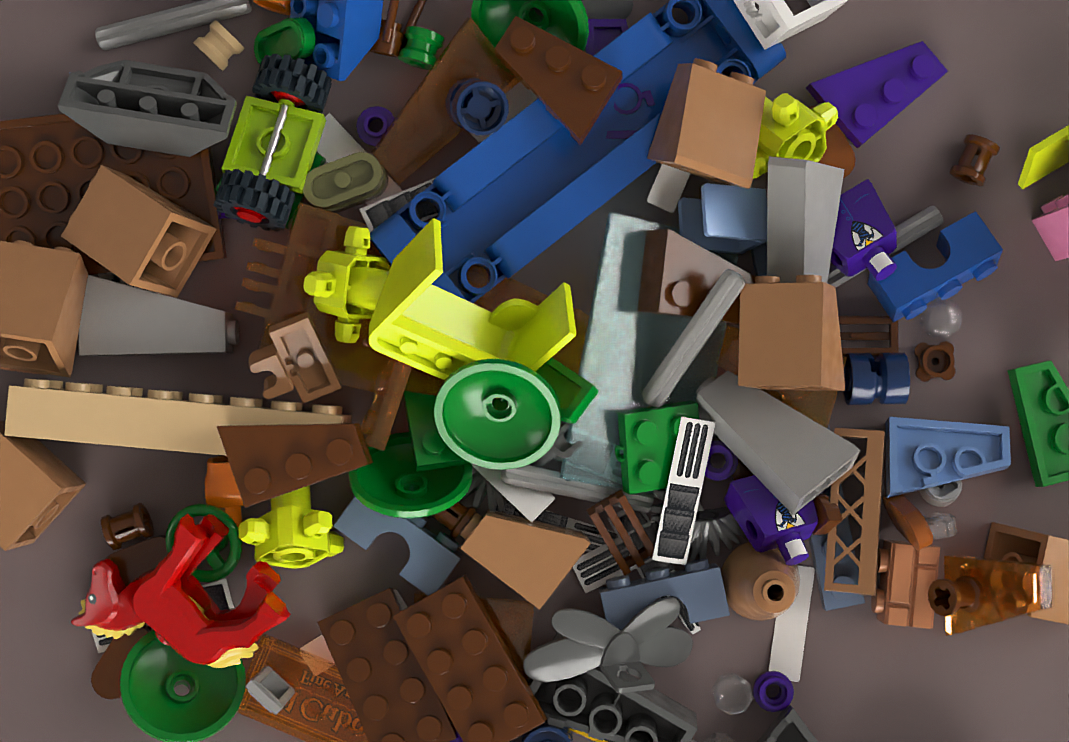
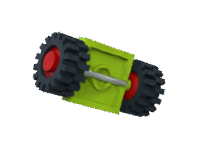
(273, 143)

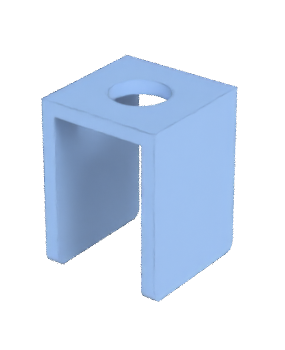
(725, 218)

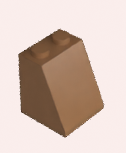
(710, 124)
(137, 233)
(40, 307)
(790, 335)
(32, 489)
(1034, 547)
(522, 553)

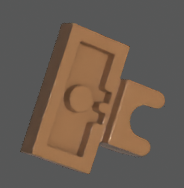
(296, 360)

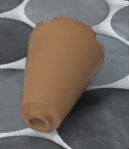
(759, 582)

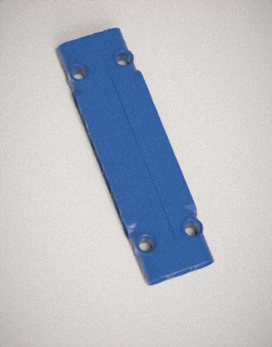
(536, 180)

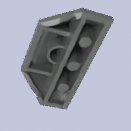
(149, 107)

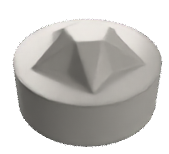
(943, 494)

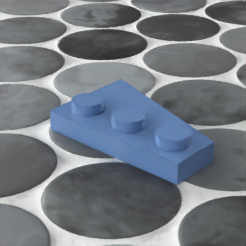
(941, 452)

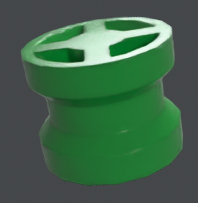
(421, 47)

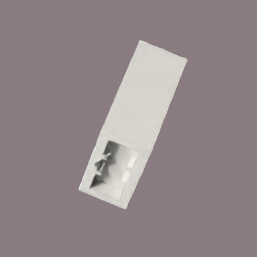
(776, 22)

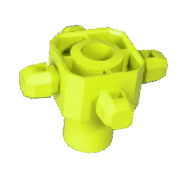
(792, 131)
(348, 283)
(292, 532)

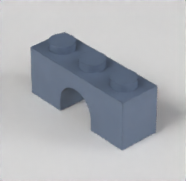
(430, 554)
(697, 586)

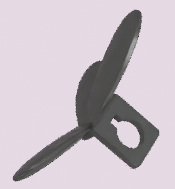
(596, 642)

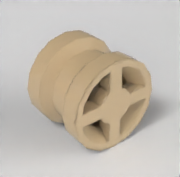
(218, 45)

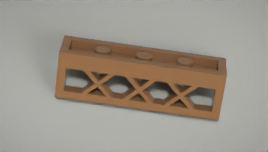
(870, 518)

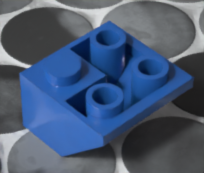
(342, 32)

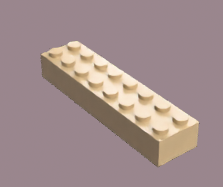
(150, 422)

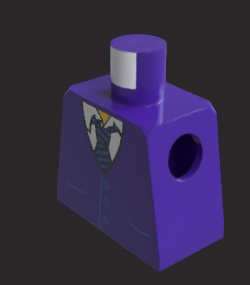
(863, 234)
(768, 521)

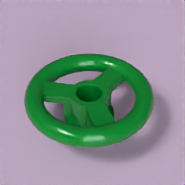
(220, 567)

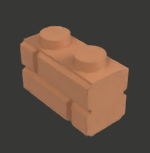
(905, 584)

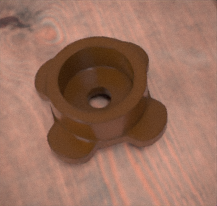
(944, 354)

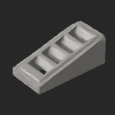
(270, 690)

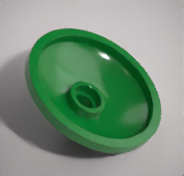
(561, 18)
(496, 431)
(398, 491)
(154, 707)

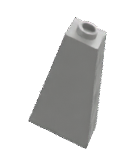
(801, 217)
(141, 322)
(774, 441)

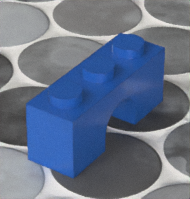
(968, 253)

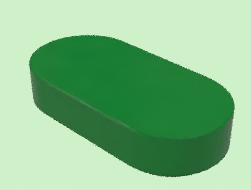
(287, 37)

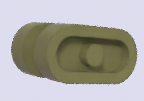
(345, 182)

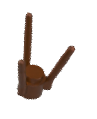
(391, 38)

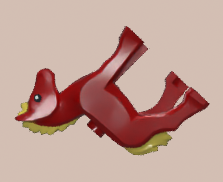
(179, 606)

